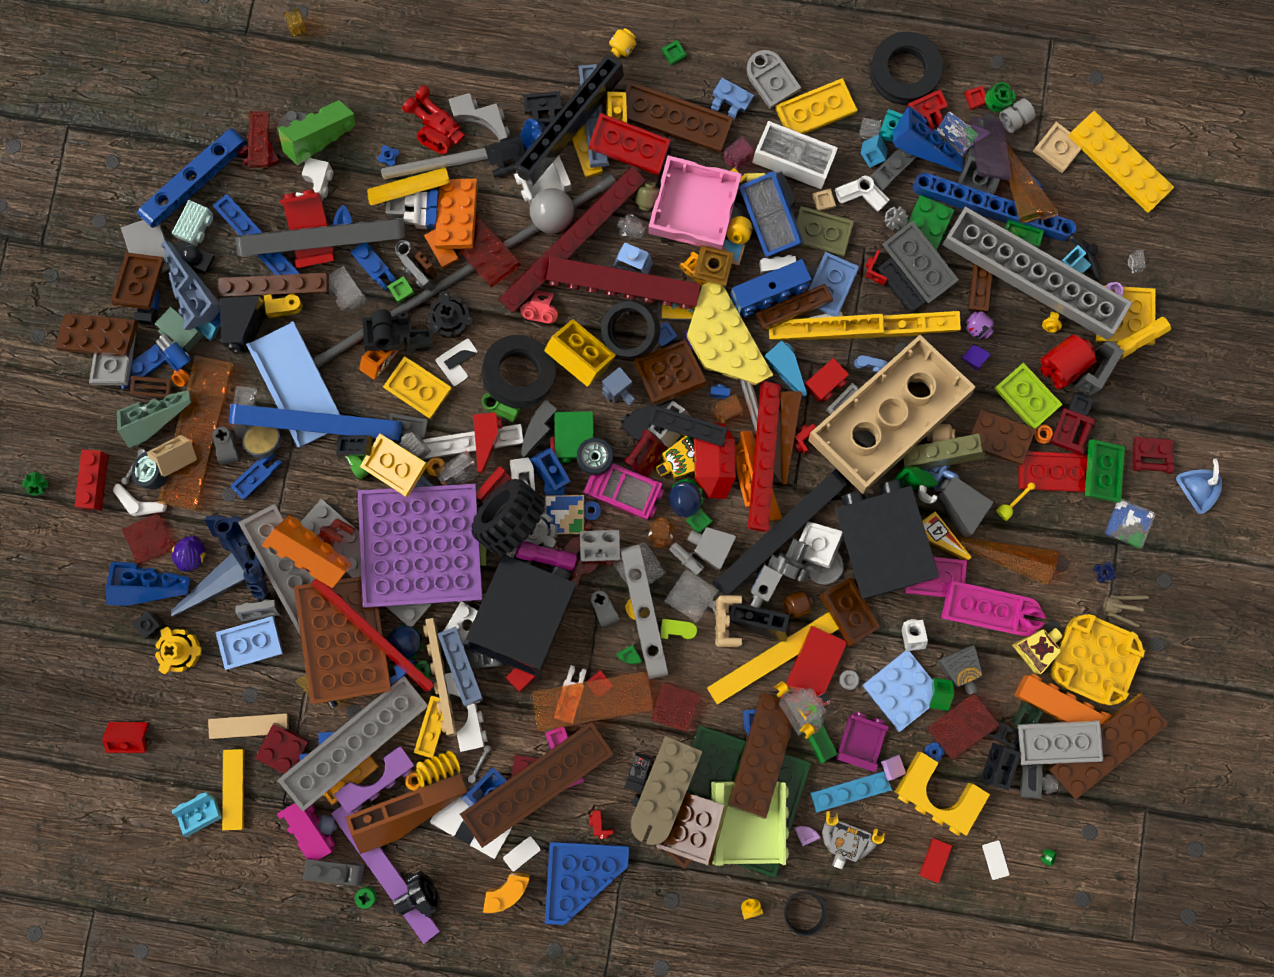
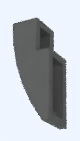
(537, 429)

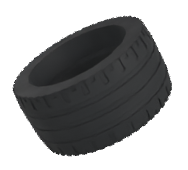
(609, 321)

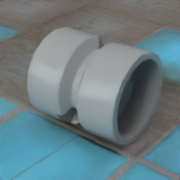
(1016, 115)

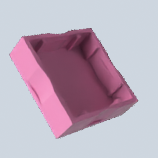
(694, 203)

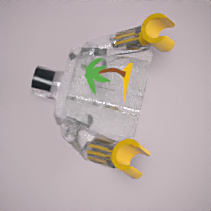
(803, 708)

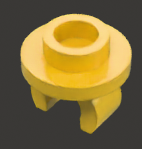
(1052, 323)

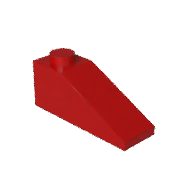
(486, 436)

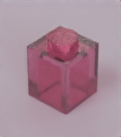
(738, 153)

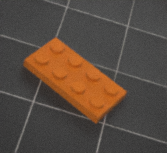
(456, 214)

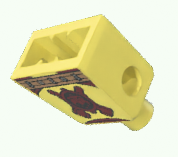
(1039, 649)

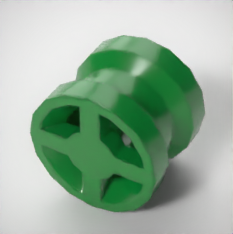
(369, 896)

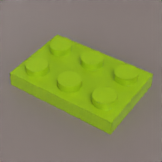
(1028, 396)

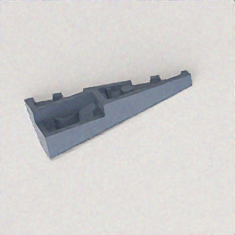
(195, 299)
(217, 582)

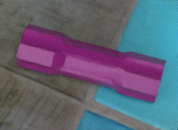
(559, 558)

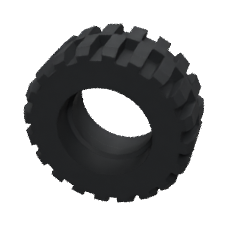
(507, 517)

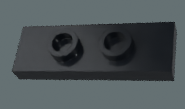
(901, 285)

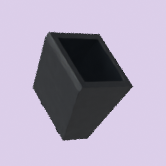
(240, 321)

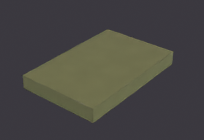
(824, 231)

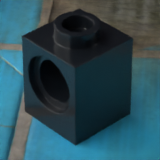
(149, 625)

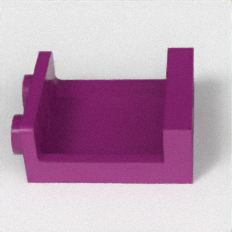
(862, 741)

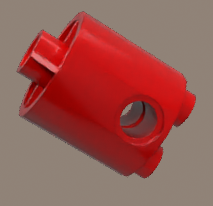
(1068, 361)

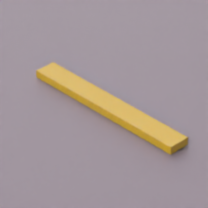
(767, 661)

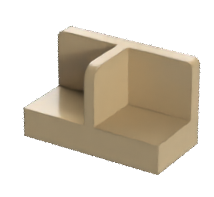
(173, 455)

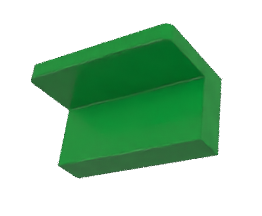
(822, 745)

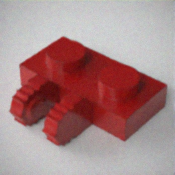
(930, 105)

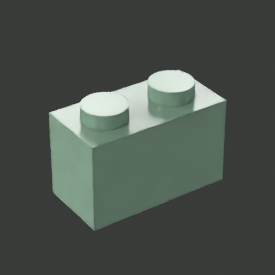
(172, 326)

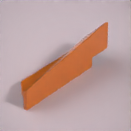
(744, 465)

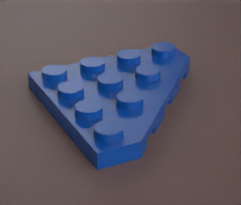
(579, 874)

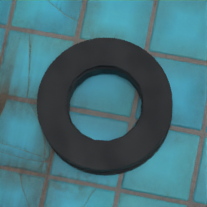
(916, 45)
(511, 395)

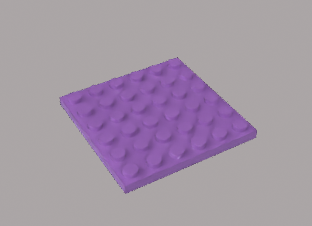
(418, 546)

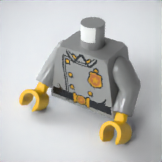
(848, 840)

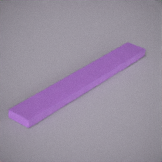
(390, 880)

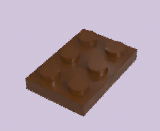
(137, 281)
(1003, 437)
(850, 611)

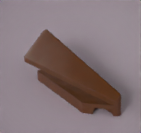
(785, 433)

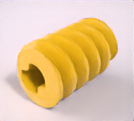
(436, 767)

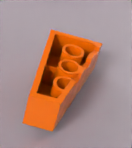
(307, 551)

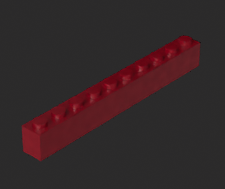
(572, 237)

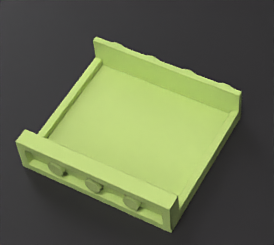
(749, 837)

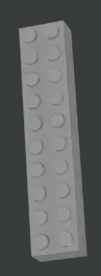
(1037, 273)

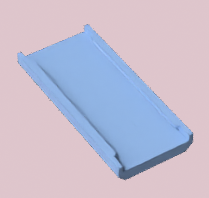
(292, 376)

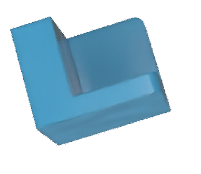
(874, 151)

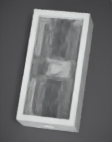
(794, 154)

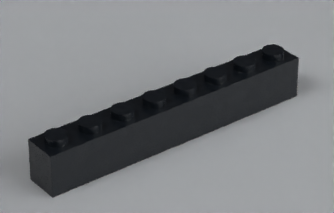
(569, 120)

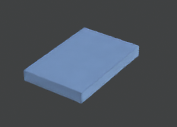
(838, 277)

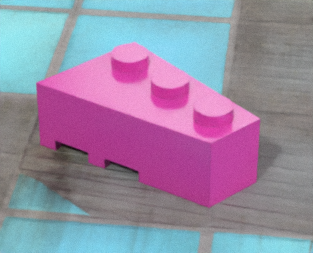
(306, 830)

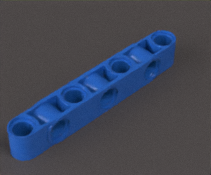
(180, 188)

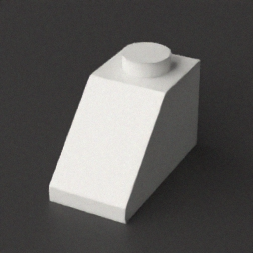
(523, 470)

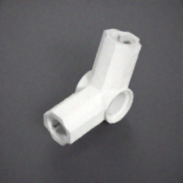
(852, 190)

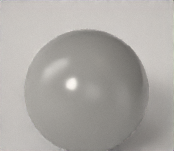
(551, 210)

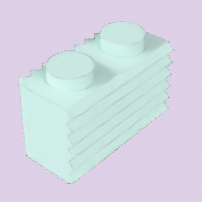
(193, 223)

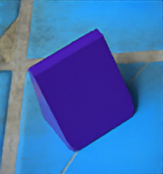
(975, 357)

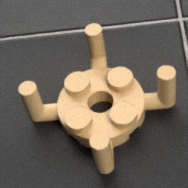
(723, 620)

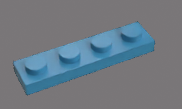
(850, 791)

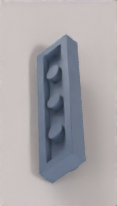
(460, 666)

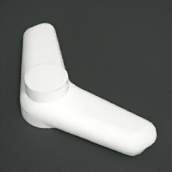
(135, 507)

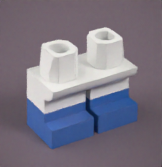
(425, 209)

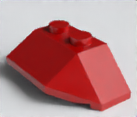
(715, 466)

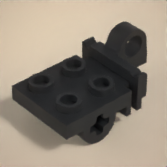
(393, 333)

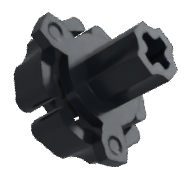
(441, 307)
(419, 896)

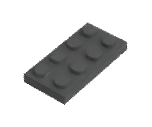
(920, 262)

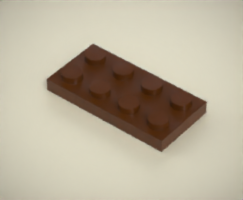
(96, 335)

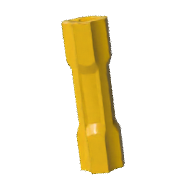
(1144, 336)

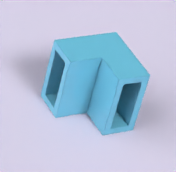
(1076, 260)

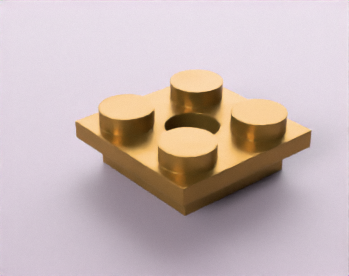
(717, 275)

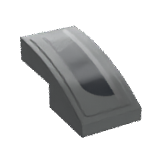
(1031, 781)

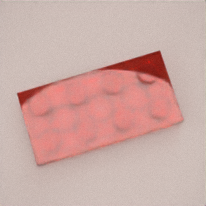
(489, 255)

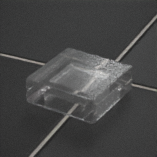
(869, 128)

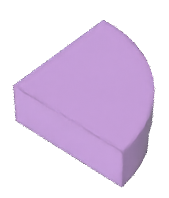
(806, 834)

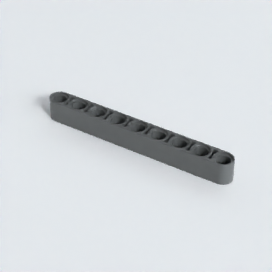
(320, 236)

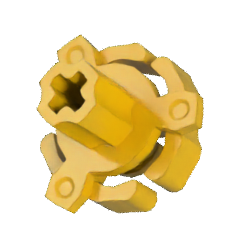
(180, 652)

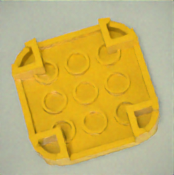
(1097, 660)

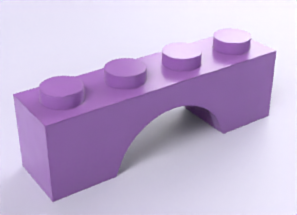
(353, 795)

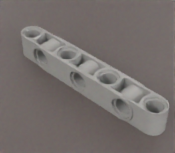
(647, 625)

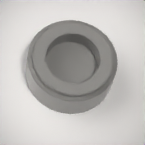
(849, 679)

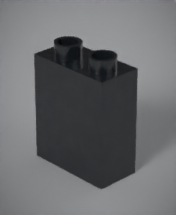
(886, 540)
(521, 614)

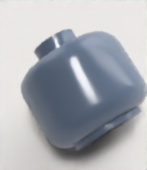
(327, 824)

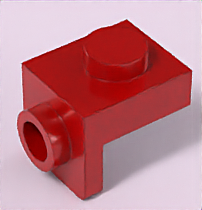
(804, 433)
(596, 822)

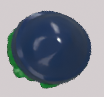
(685, 498)
(406, 640)

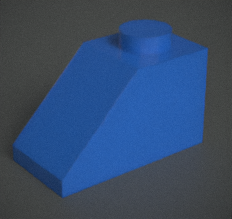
(549, 469)

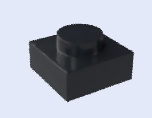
(1080, 404)

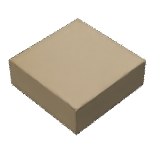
(824, 200)

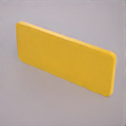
(408, 186)

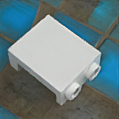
(553, 177)

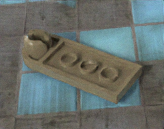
(664, 790)

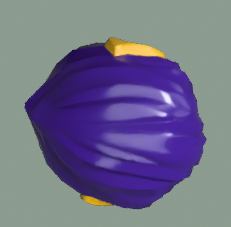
(188, 553)

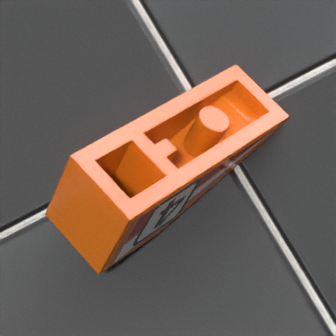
(375, 362)

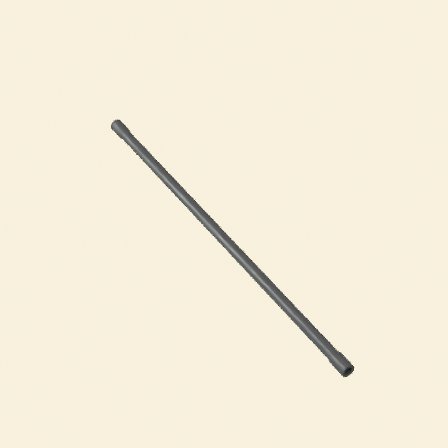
(324, 357)

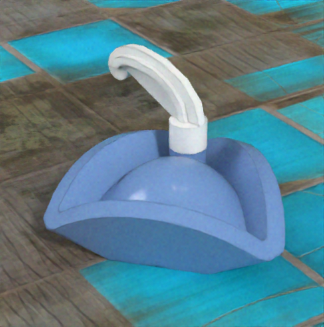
(1201, 487)

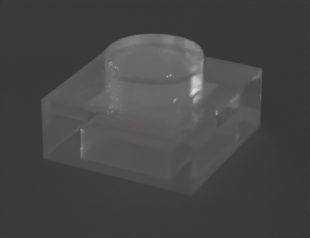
(1136, 261)

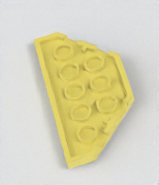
(723, 338)

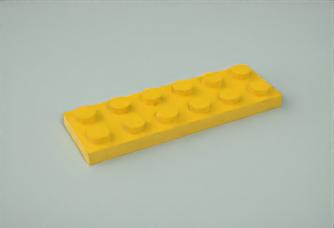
(1121, 161)

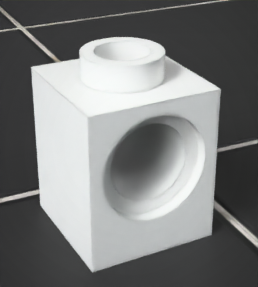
(914, 642)

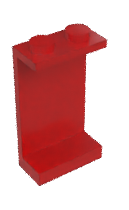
(307, 212)

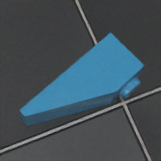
(784, 363)

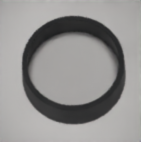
(818, 927)

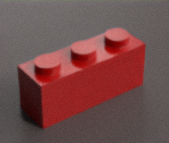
(91, 480)

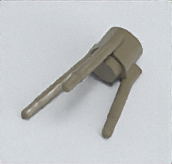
(1113, 605)

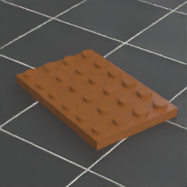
(335, 652)

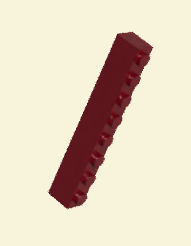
(623, 282)

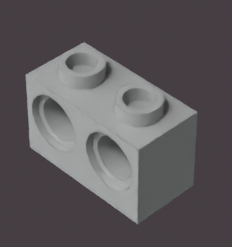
(600, 545)

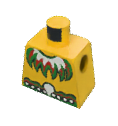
(678, 459)

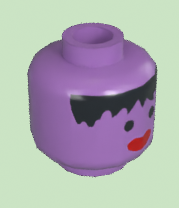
(979, 325)

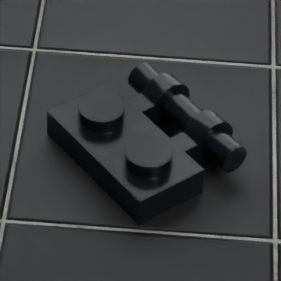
(542, 103)
(504, 151)

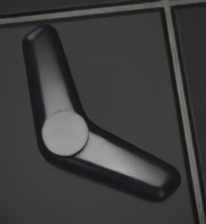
(1091, 251)

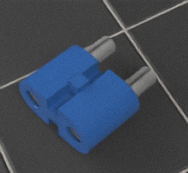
(173, 353)

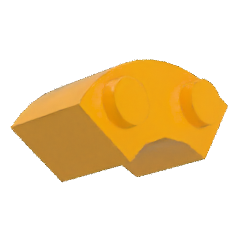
(507, 894)

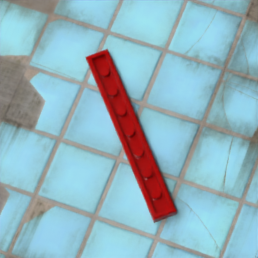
(372, 634)

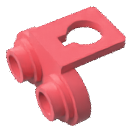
(539, 309)

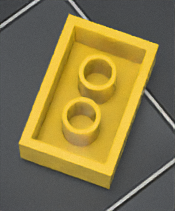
(579, 352)

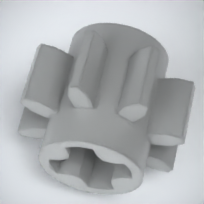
(896, 218)

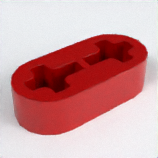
(434, 140)

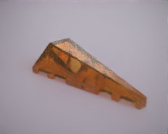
(1027, 194)
(1030, 561)

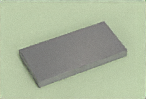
(1060, 742)

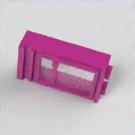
(625, 491)

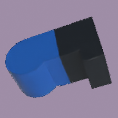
(149, 317)

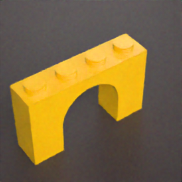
(959, 816)

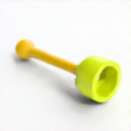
(1006, 511)

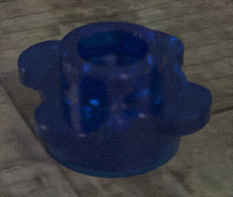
(1110, 573)

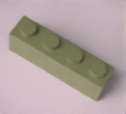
(946, 452)

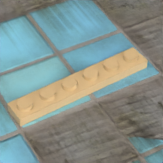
(438, 669)

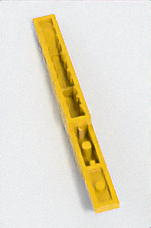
(866, 326)

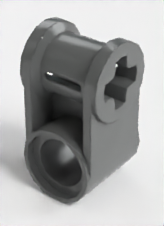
(225, 449)
(605, 613)

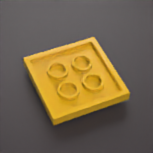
(1138, 316)

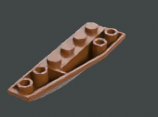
(402, 814)

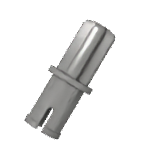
(686, 558)

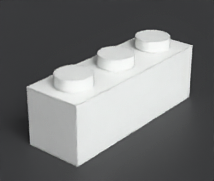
(768, 265)

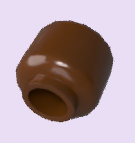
(797, 604)

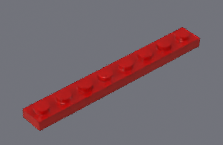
(764, 457)

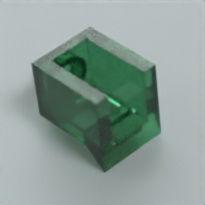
(1035, 714)

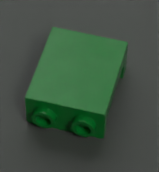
(570, 432)

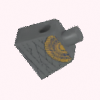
(962, 668)

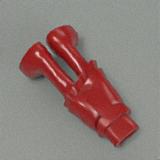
(438, 120)

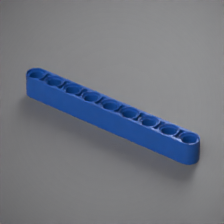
(984, 209)
(314, 421)

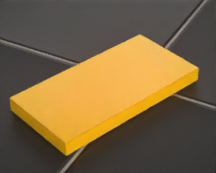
(817, 108)

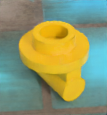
(751, 908)

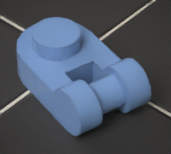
(869, 362)

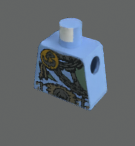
(633, 259)

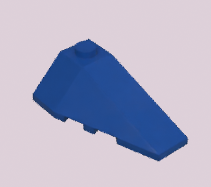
(919, 140)
(133, 585)

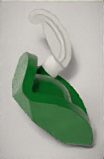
(919, 480)

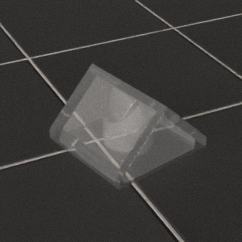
(458, 470)

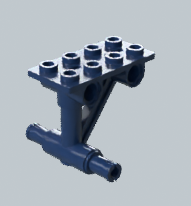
(231, 538)

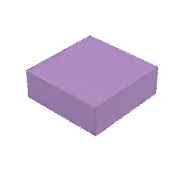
(893, 767)

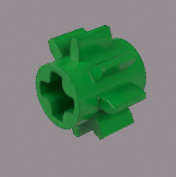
(35, 483)

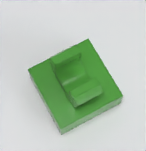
(401, 289)

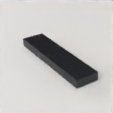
(687, 425)

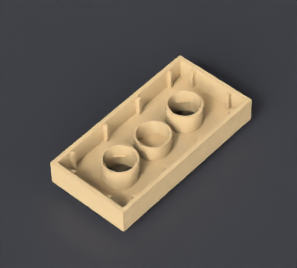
(891, 414)

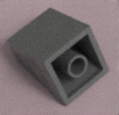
(962, 505)

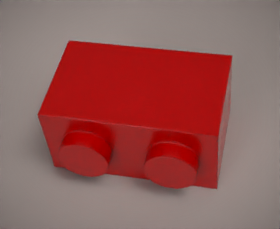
(826, 380)

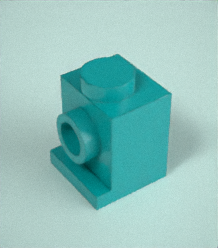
(891, 118)

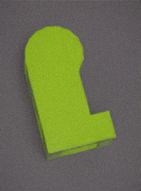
(680, 628)

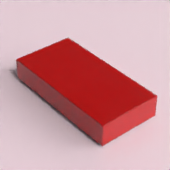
(935, 860)

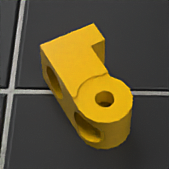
(282, 306)

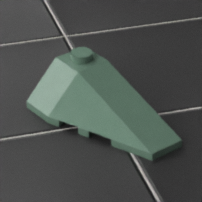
(140, 422)

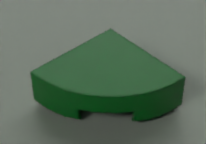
(629, 655)

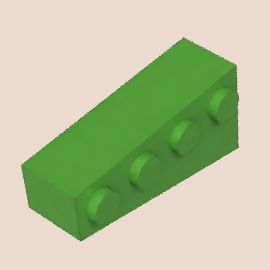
(316, 131)

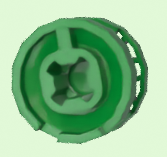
(1000, 97)

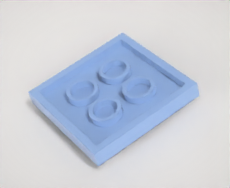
(901, 690)

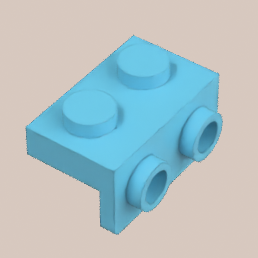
(197, 813)

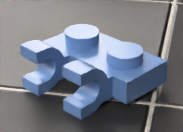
(732, 95)

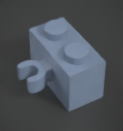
(618, 386)

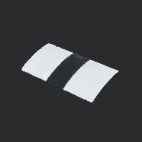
(452, 823)

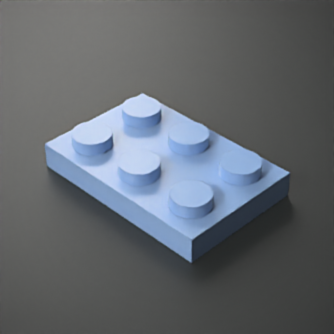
(249, 643)

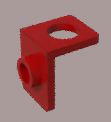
(870, 274)

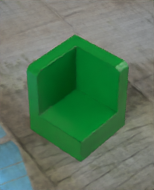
(942, 694)

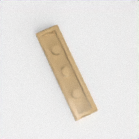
(245, 725)

